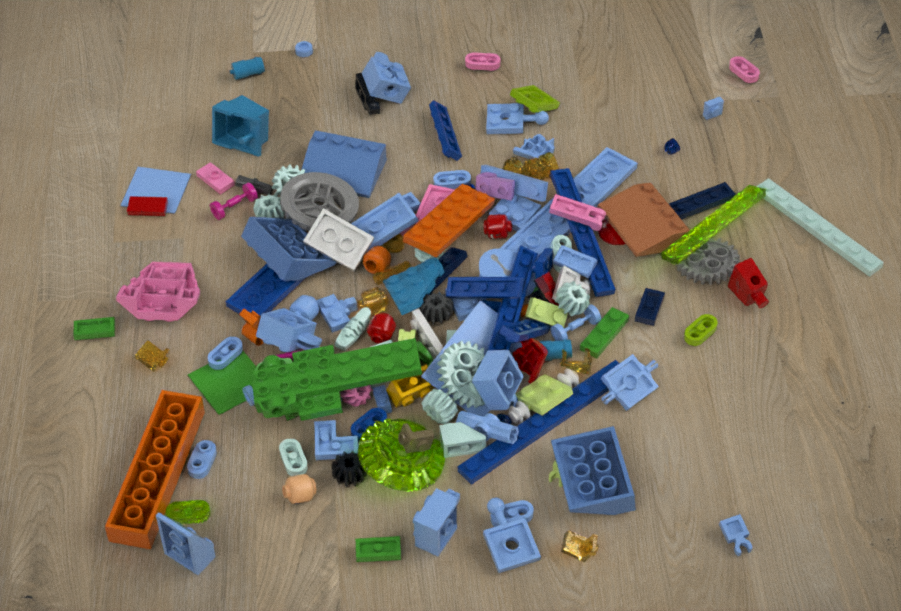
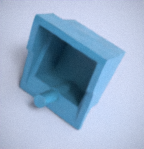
(240, 125)

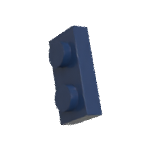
(649, 306)

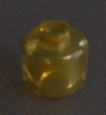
(374, 299)

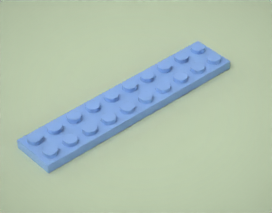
(593, 185)

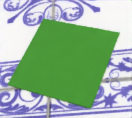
(224, 386)

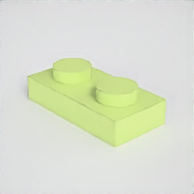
(545, 312)

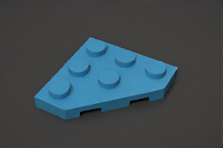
(411, 286)

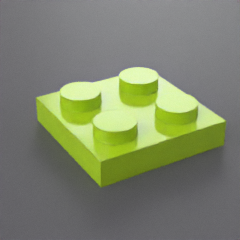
(534, 99)

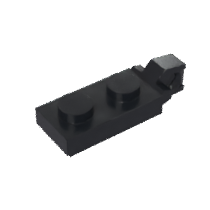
(367, 101)

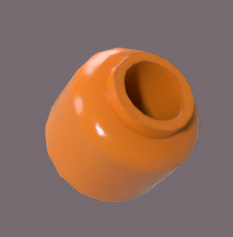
(376, 259)

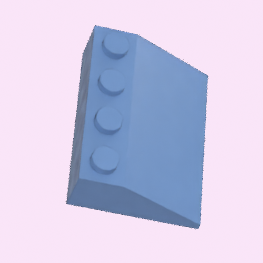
(349, 158)
(283, 249)
(594, 473)

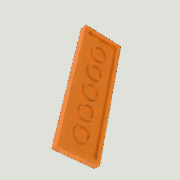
(448, 220)

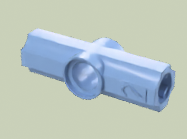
(489, 426)

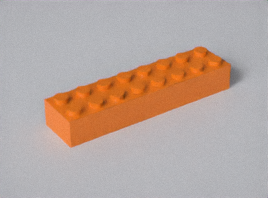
(155, 469)

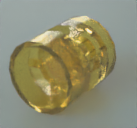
(541, 166)

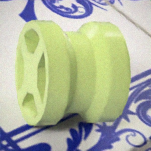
(405, 335)

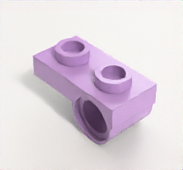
(495, 186)

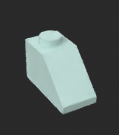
(460, 440)

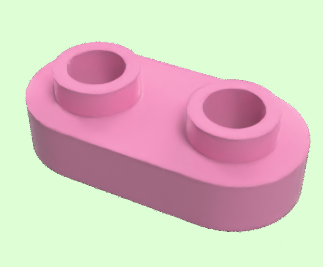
(482, 61)
(744, 69)

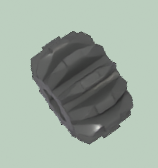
(437, 307)

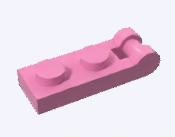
(577, 212)

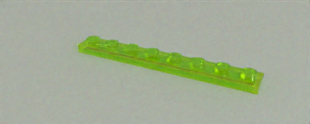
(713, 224)

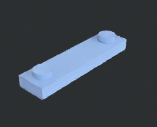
(524, 185)

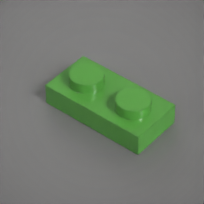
(378, 549)

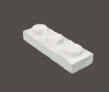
(426, 334)

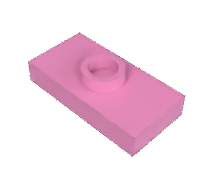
(215, 178)

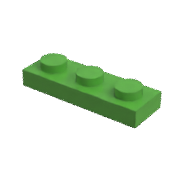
(604, 332)

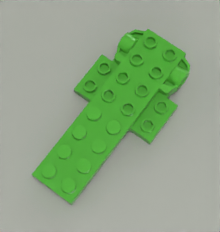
(317, 376)

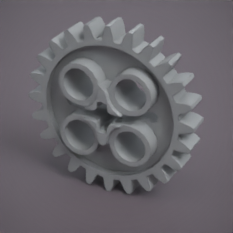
(710, 262)

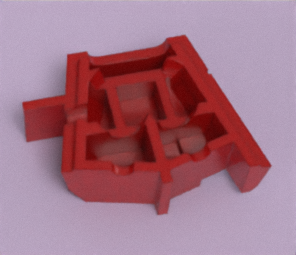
(530, 358)

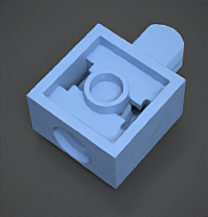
(386, 79)
(287, 330)

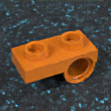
(250, 328)

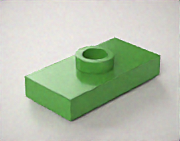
(94, 328)

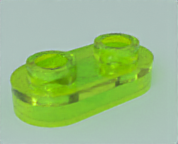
(187, 511)

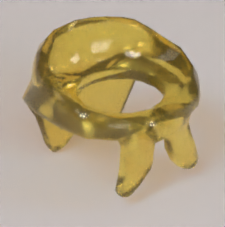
(516, 166)
(578, 366)

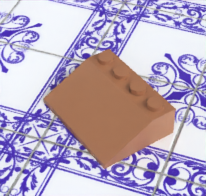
(643, 219)

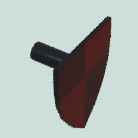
(546, 288)

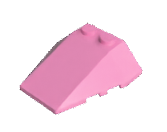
(161, 292)

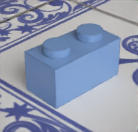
(382, 399)

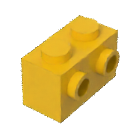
(407, 389)

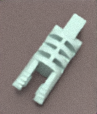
(353, 329)

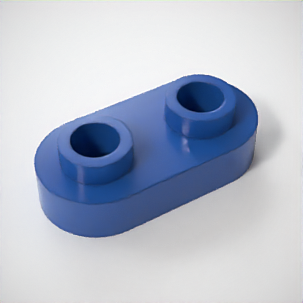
(367, 420)

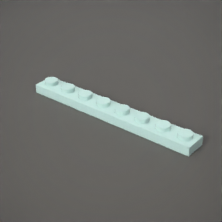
(821, 228)

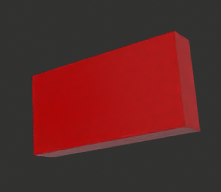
(147, 206)

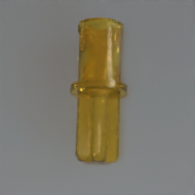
(380, 276)

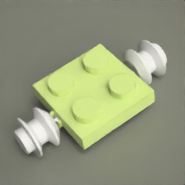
(543, 395)

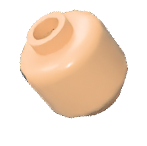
(299, 488)

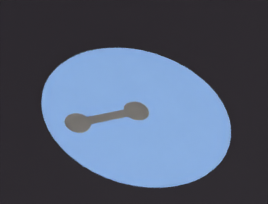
(499, 264)

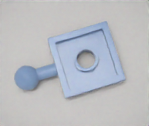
(515, 120)
(516, 531)

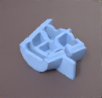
(534, 147)

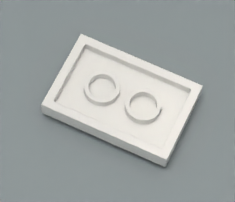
(338, 239)

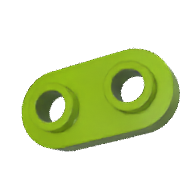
(700, 330)

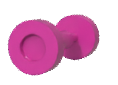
(218, 210)

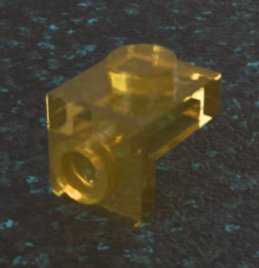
(152, 356)
(579, 546)

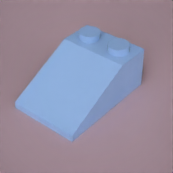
(185, 544)

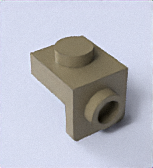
(416, 440)

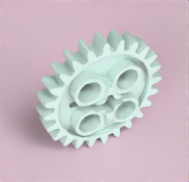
(458, 368)

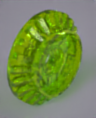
(396, 470)

